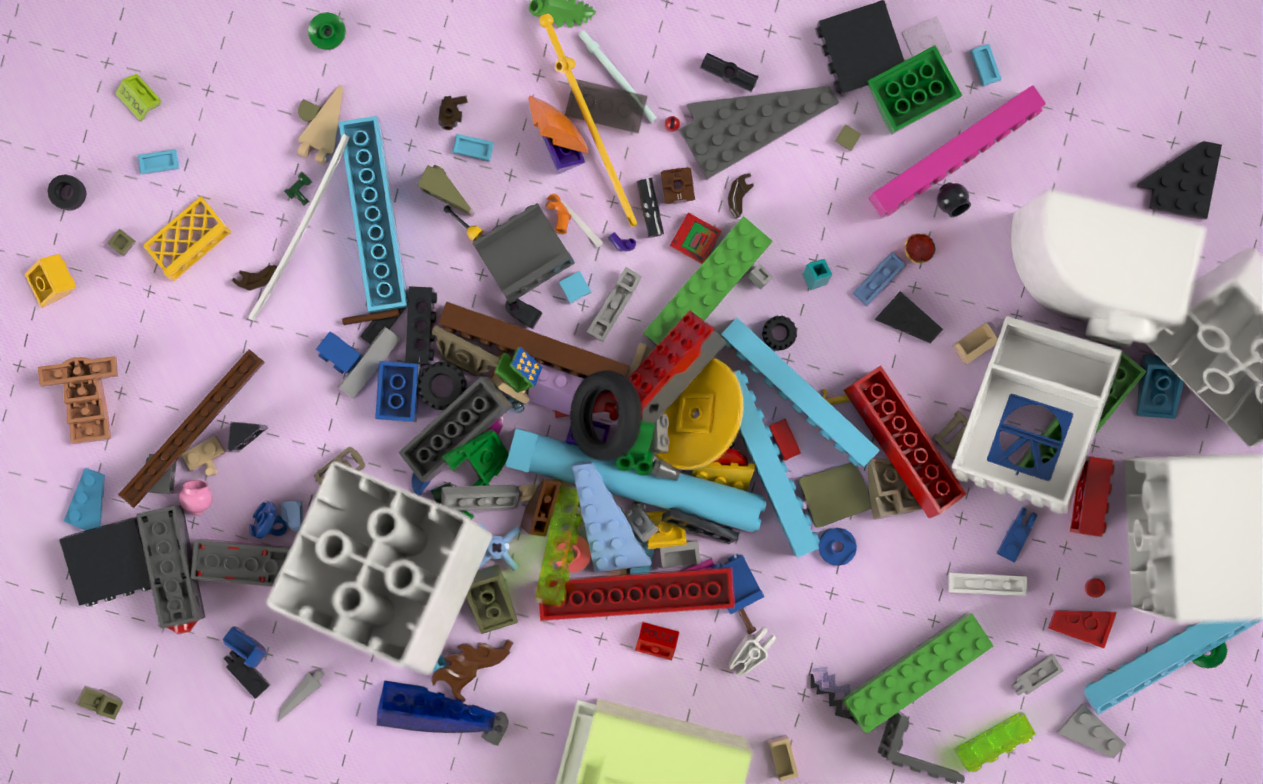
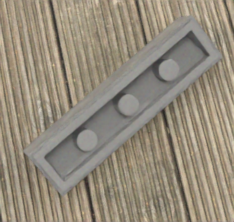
(480, 497)

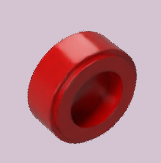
(1095, 587)

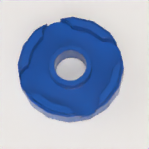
(827, 552)

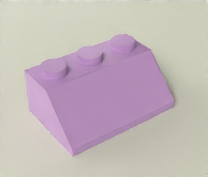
(554, 389)

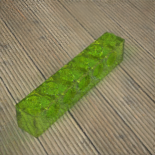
(557, 594)

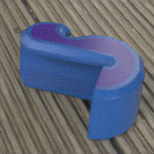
(245, 646)

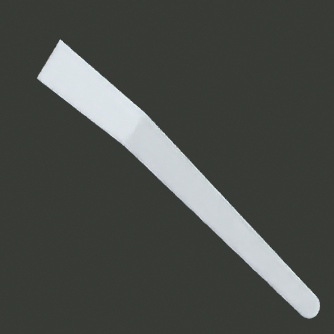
(585, 228)

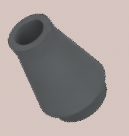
(664, 470)

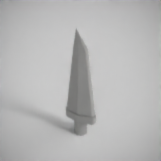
(305, 689)

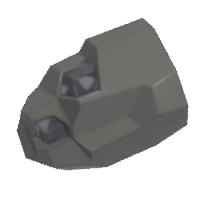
(500, 726)

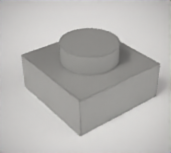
(760, 276)

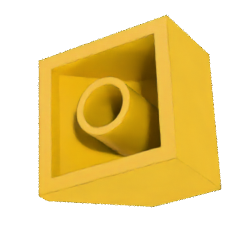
(50, 280)

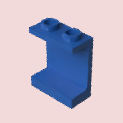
(745, 586)

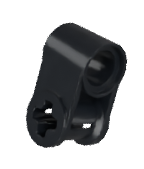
(525, 314)

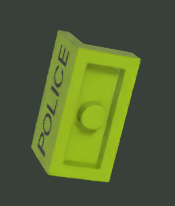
(137, 96)

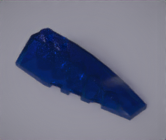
(421, 710)

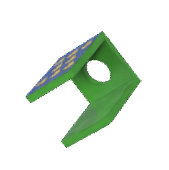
(519, 370)

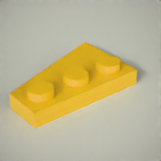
(732, 475)

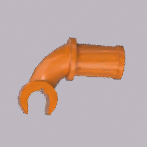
(562, 213)

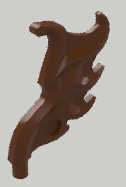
(465, 664)

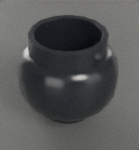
(953, 199)

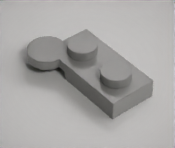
(640, 521)

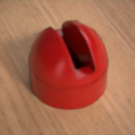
(668, 123)

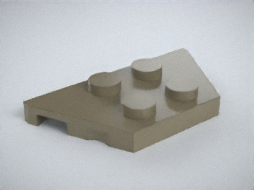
(463, 354)

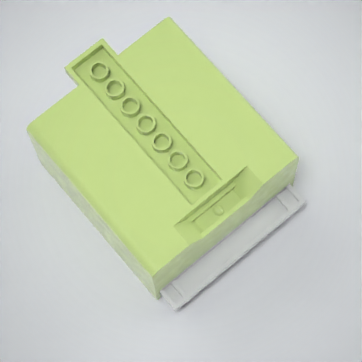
(640, 747)

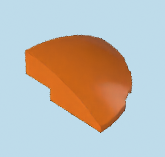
(556, 125)

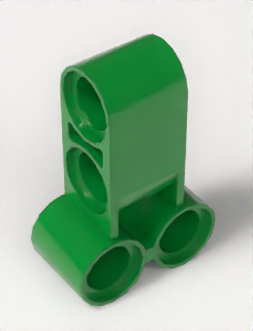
(639, 455)

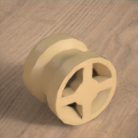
(527, 491)

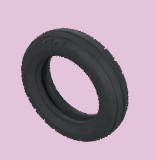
(629, 415)

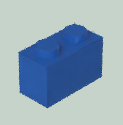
(338, 352)

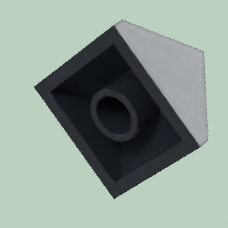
(243, 434)

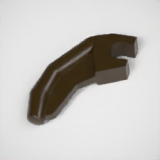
(736, 194)
(255, 280)

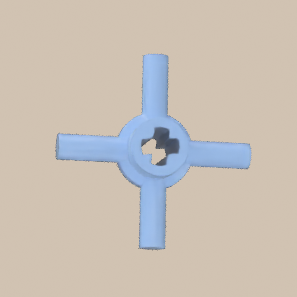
(505, 548)

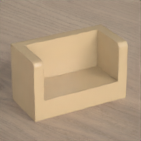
(975, 343)
(783, 758)

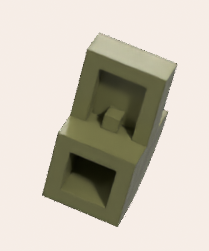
(100, 701)

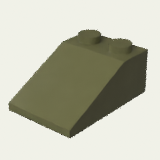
(438, 185)
(491, 600)

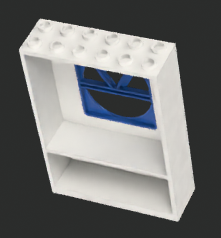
(1044, 370)

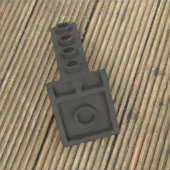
(892, 742)

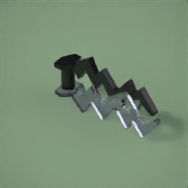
(831, 690)

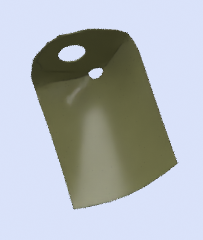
(835, 494)

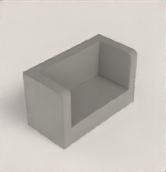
(680, 555)

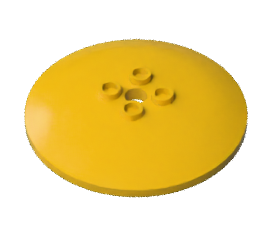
(720, 406)

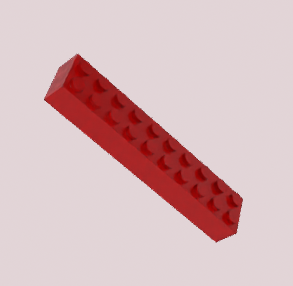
(643, 593)

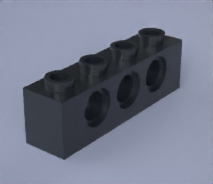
(416, 296)

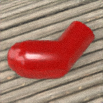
(613, 410)

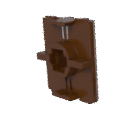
(674, 195)

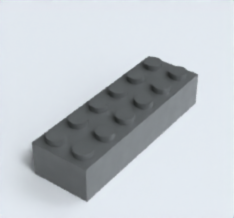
(458, 424)

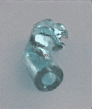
(516, 404)

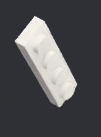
(987, 584)

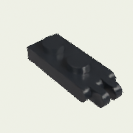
(247, 676)

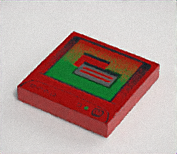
(695, 238)

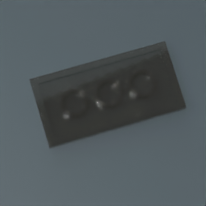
(609, 106)

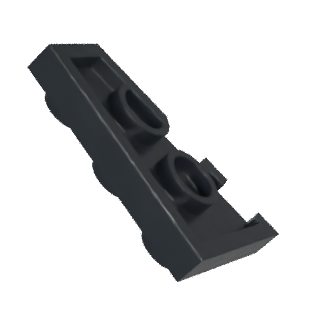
(909, 318)

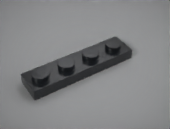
(696, 525)

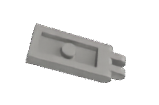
(1037, 675)

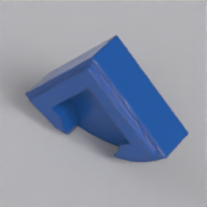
(418, 486)

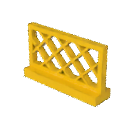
(194, 252)

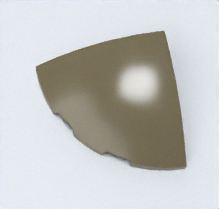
(888, 491)

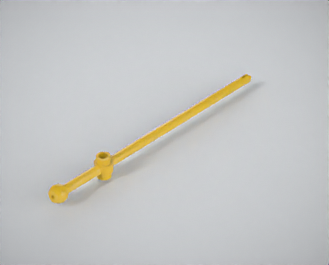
(565, 66)

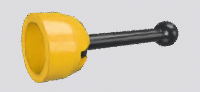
(473, 231)

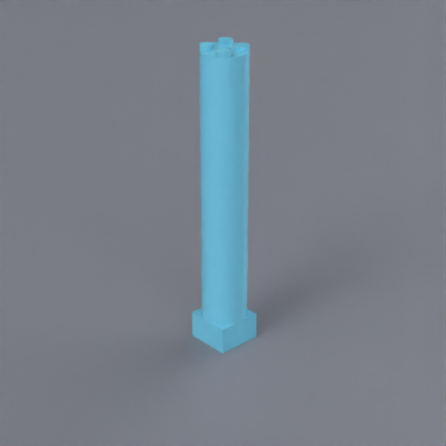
(689, 494)

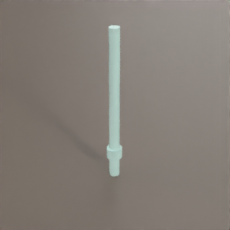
(593, 47)

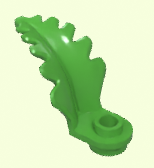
(563, 11)

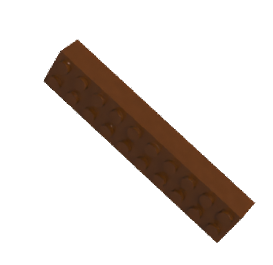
(540, 347)

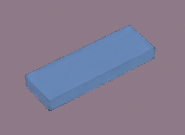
(879, 278)

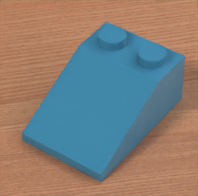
(1158, 389)

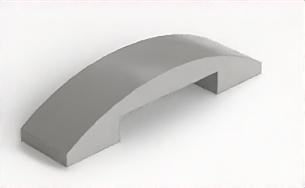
(614, 304)

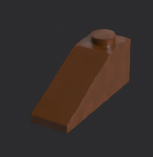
(540, 508)

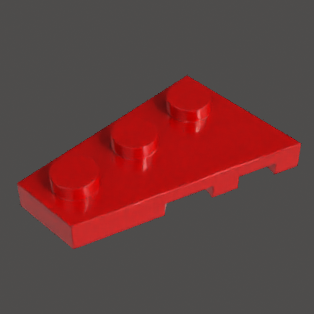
(1084, 625)

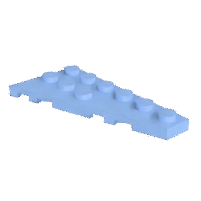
(607, 529)

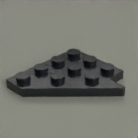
(1186, 182)

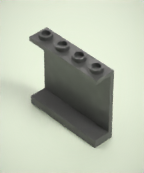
(523, 252)

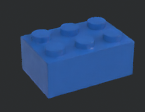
(397, 391)

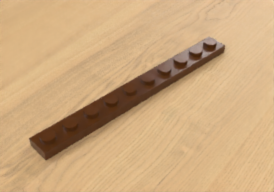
(191, 428)

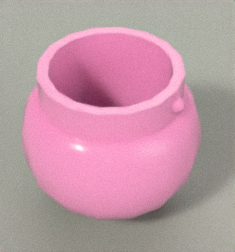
(195, 497)

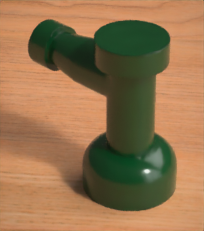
(294, 191)

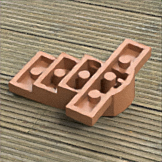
(83, 395)

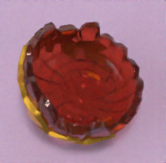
(919, 248)

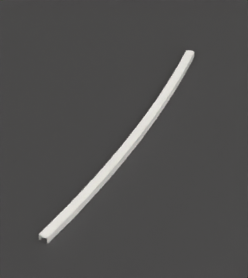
(303, 226)

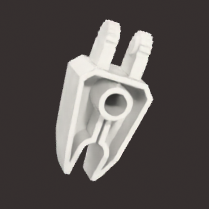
(751, 652)

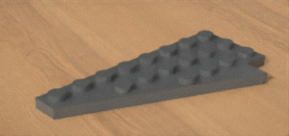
(739, 126)

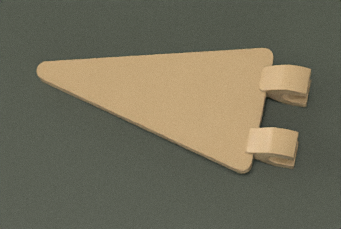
(323, 129)

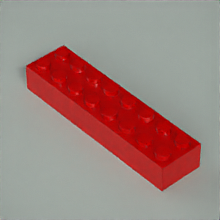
(905, 442)

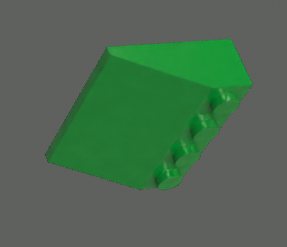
(913, 89)

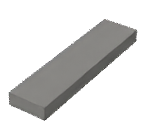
(369, 362)

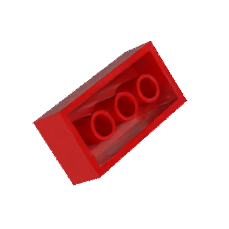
(1092, 496)

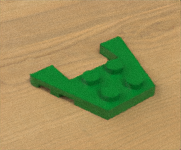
(485, 455)

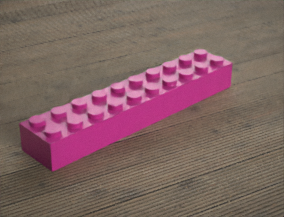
(959, 149)

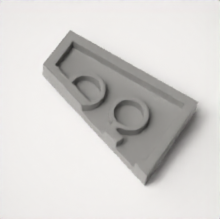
(1091, 732)

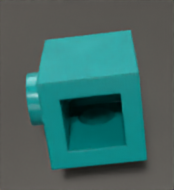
(817, 274)

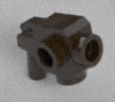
(449, 113)

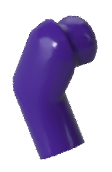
(622, 244)

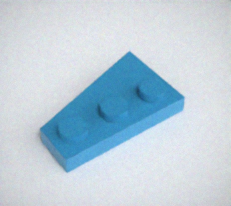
(86, 504)

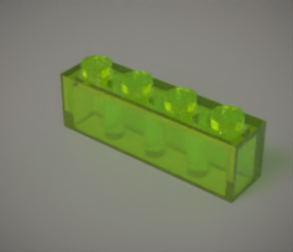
(995, 741)

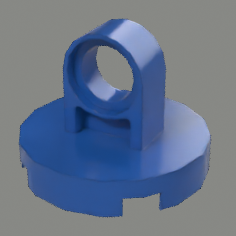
(265, 519)

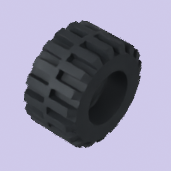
(430, 374)

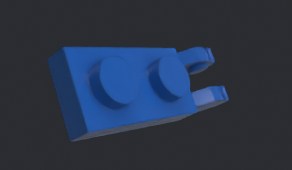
(1016, 536)

